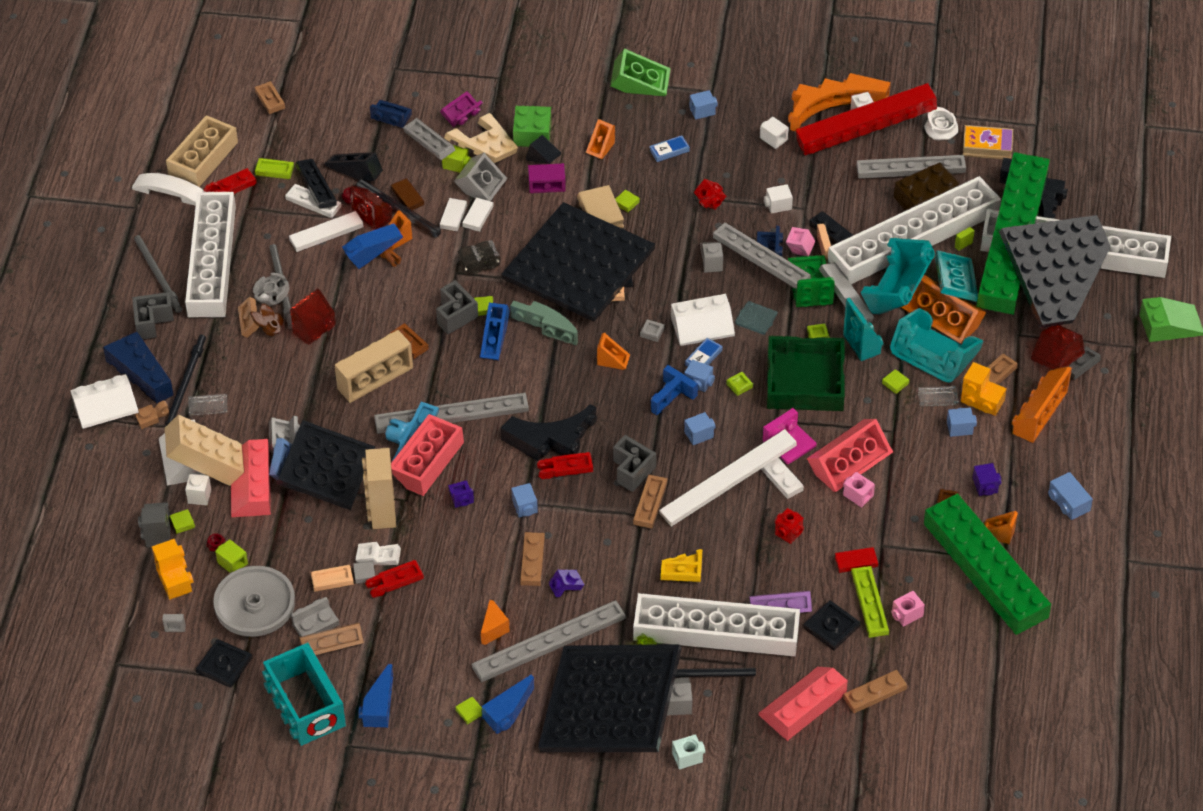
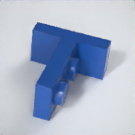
(675, 384)

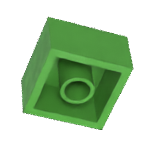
(530, 124)

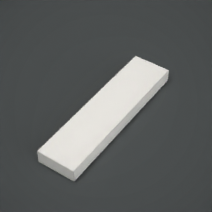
(326, 231)

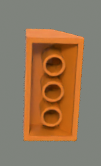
(949, 313)
(1041, 404)

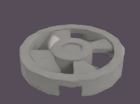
(270, 289)

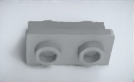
(314, 618)

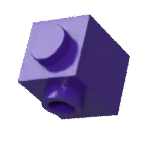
(986, 479)

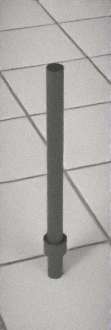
(278, 269)
(158, 274)

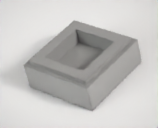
(652, 330)
(363, 571)
(174, 622)

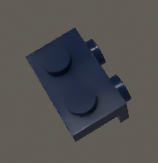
(390, 113)
(771, 240)

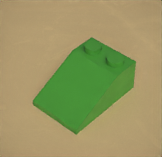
(639, 75)
(1169, 319)

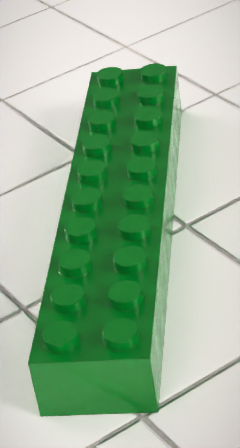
(1018, 207)

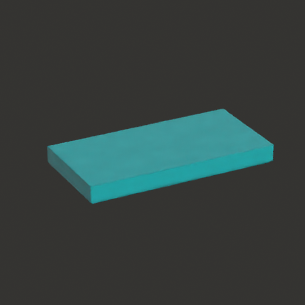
(956, 275)

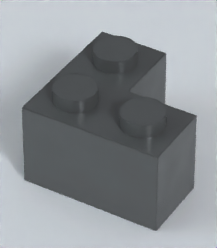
(457, 307)
(151, 310)
(635, 462)
(155, 523)

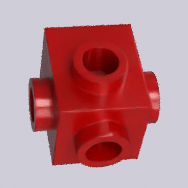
(710, 194)
(789, 525)

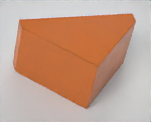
(602, 139)
(404, 227)
(611, 354)
(1002, 526)
(494, 624)

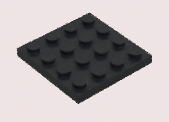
(325, 465)

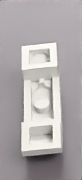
(168, 185)

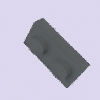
(1084, 363)

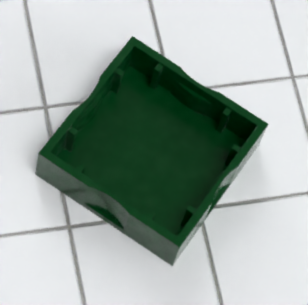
(806, 373)

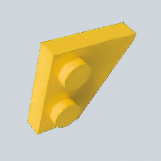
(682, 568)

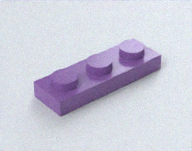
(795, 600)

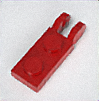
(233, 183)
(565, 465)
(394, 578)

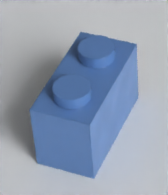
(1070, 496)

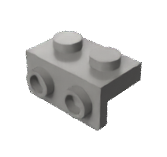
(282, 429)

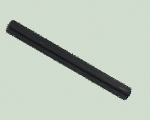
(415, 218)

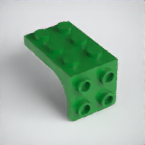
(815, 290)

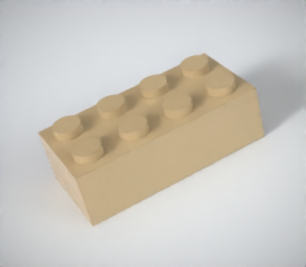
(202, 151)
(373, 366)
(204, 450)
(379, 488)

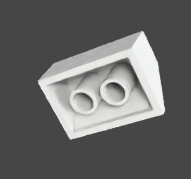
(702, 319)
(104, 401)
(174, 471)

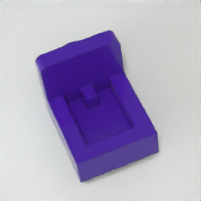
(461, 494)
(565, 580)

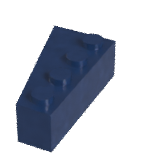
(135, 360)

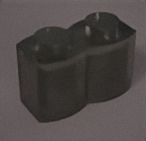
(479, 257)

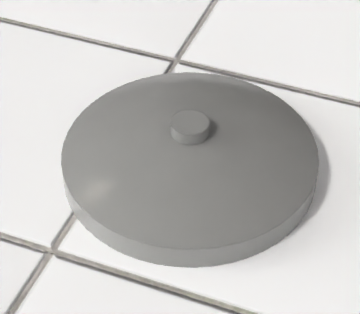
(254, 601)

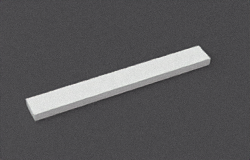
(728, 477)

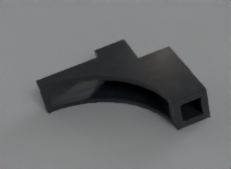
(1052, 195)
(559, 436)

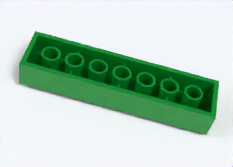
(987, 564)

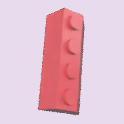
(850, 453)
(427, 454)
(252, 489)
(805, 701)

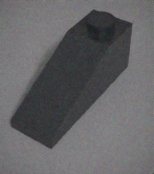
(356, 165)

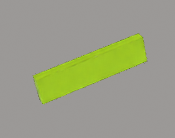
(870, 601)

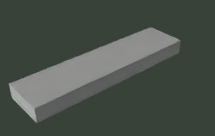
(429, 139)
(844, 288)

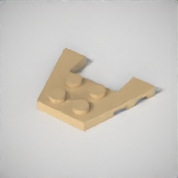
(493, 142)

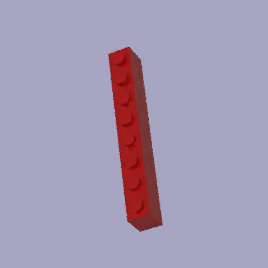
(866, 119)

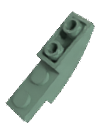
(552, 323)

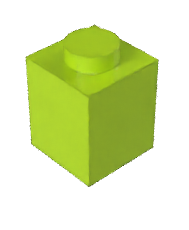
(456, 160)
(231, 556)

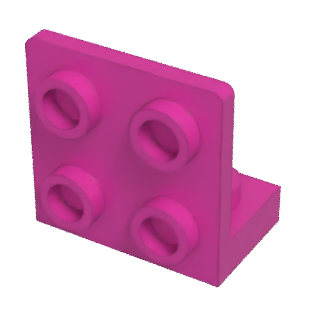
(789, 422)

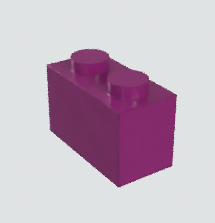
(546, 178)

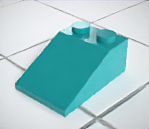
(860, 333)

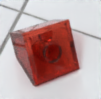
(370, 207)
(312, 317)
(1058, 347)

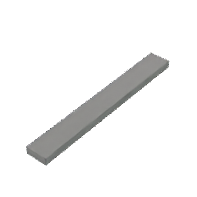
(463, 410)
(548, 641)

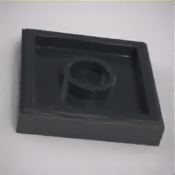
(832, 625)
(224, 663)

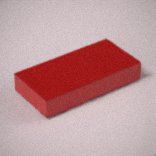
(856, 559)

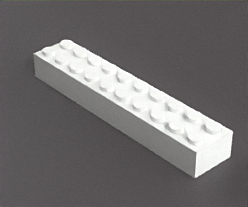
(928, 221)
(1129, 249)

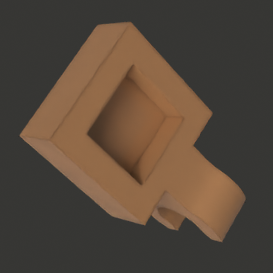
(149, 416)

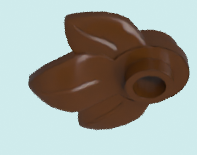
(267, 320)

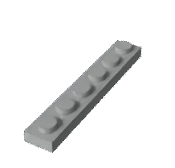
(907, 166)
(760, 255)

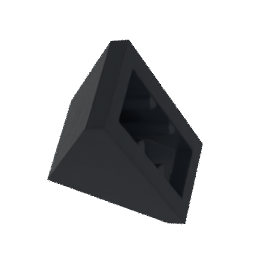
(542, 151)

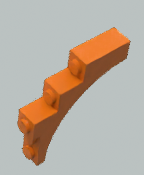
(832, 93)

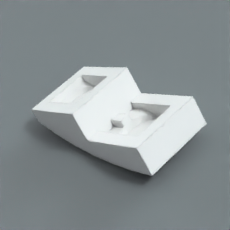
(378, 554)

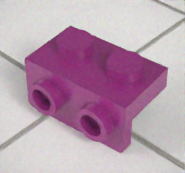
(460, 109)

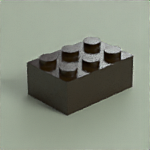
(924, 186)

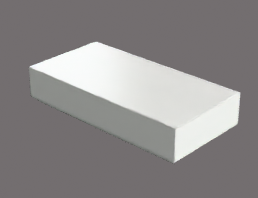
(453, 214)
(477, 214)

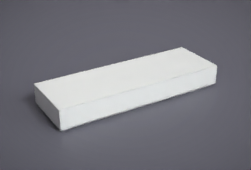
(303, 197)

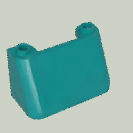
(906, 269)
(930, 350)

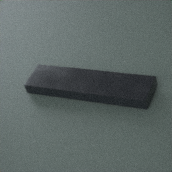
(316, 183)

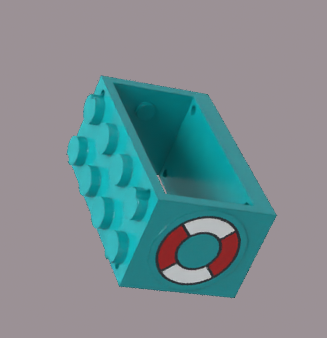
(289, 665)

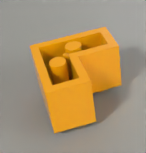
(980, 392)
(171, 568)

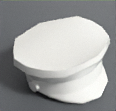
(941, 124)

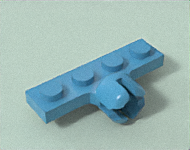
(402, 431)

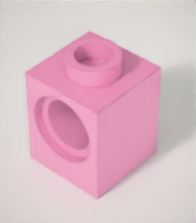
(800, 241)
(858, 489)
(912, 603)

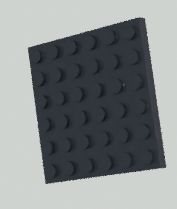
(578, 261)
(610, 698)

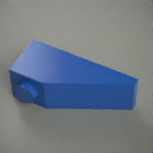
(371, 244)
(494, 331)
(377, 701)
(505, 708)

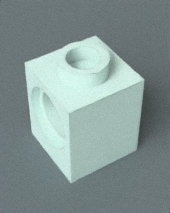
(684, 758)

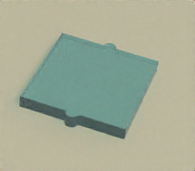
(756, 318)

